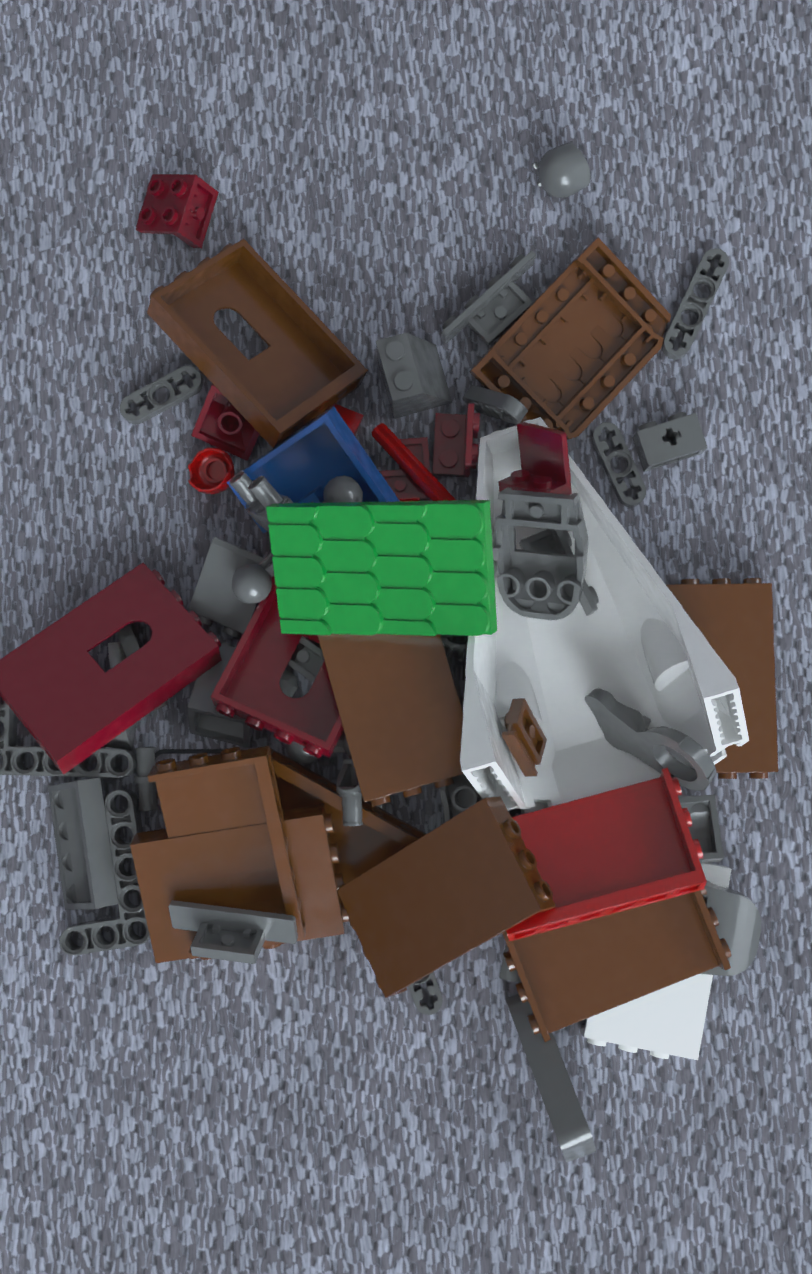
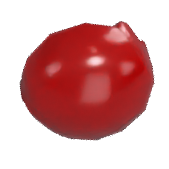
(211, 471)

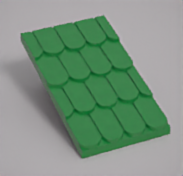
(384, 567)

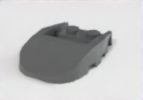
(537, 581)
(738, 925)

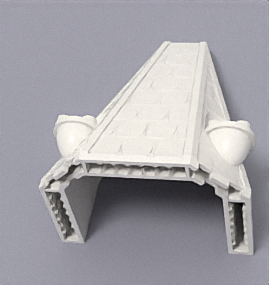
(632, 646)

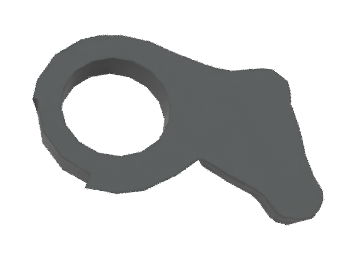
(628, 732)

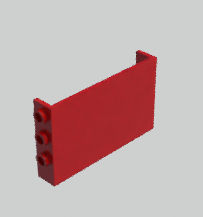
(611, 853)

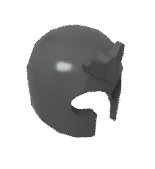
(563, 171)

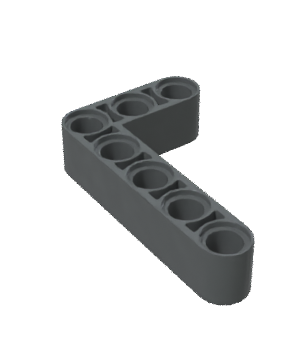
(44, 766)
(124, 883)
(553, 1085)

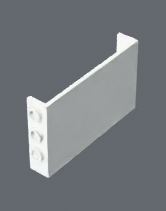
(666, 1019)

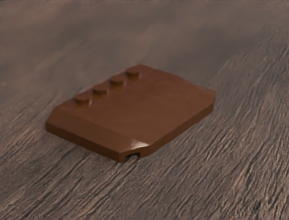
(577, 342)

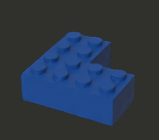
(313, 457)

